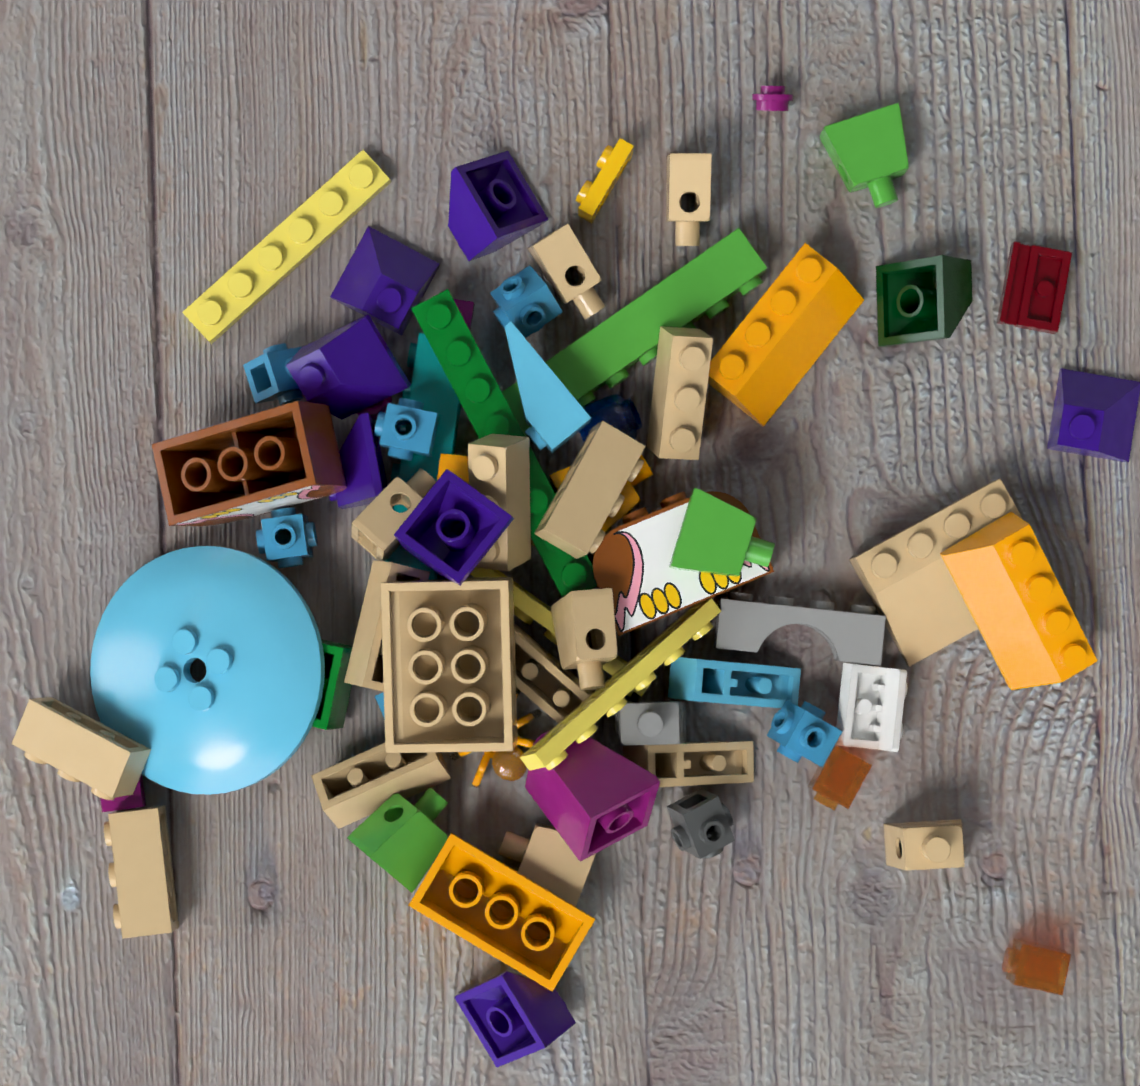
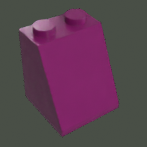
(593, 796)

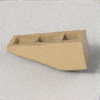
(696, 762)

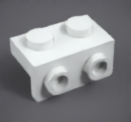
(871, 707)

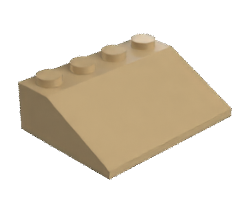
(912, 581)
(449, 665)

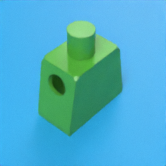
(869, 152)
(717, 538)
(403, 836)

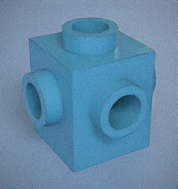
(525, 302)
(270, 377)
(421, 437)
(301, 543)
(803, 733)

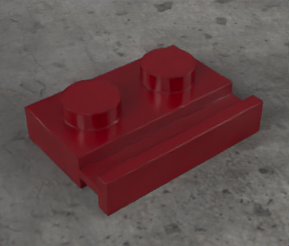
(1034, 287)

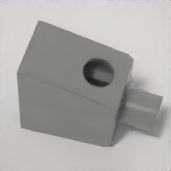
(649, 723)

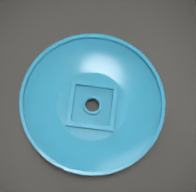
(258, 659)

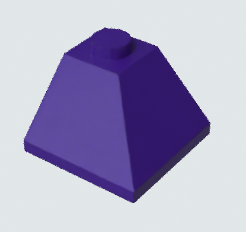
(491, 205)
(385, 280)
(348, 369)
(1094, 415)
(361, 465)
(452, 528)
(514, 1016)

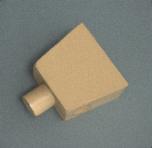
(688, 175)
(554, 257)
(378, 521)
(586, 634)
(924, 845)
(548, 861)

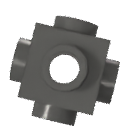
(701, 824)

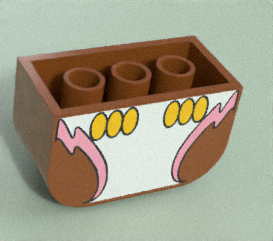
(250, 465)
(637, 562)

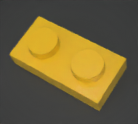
(612, 164)

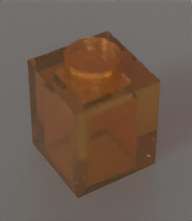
(839, 779)
(1036, 966)

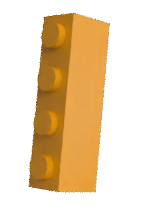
(783, 335)
(1018, 604)
(502, 912)

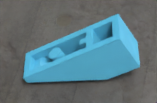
(546, 402)
(733, 683)

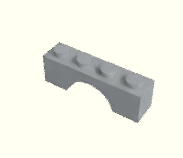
(851, 635)

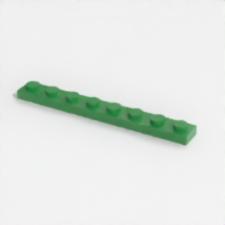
(492, 415)

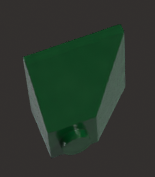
(922, 299)

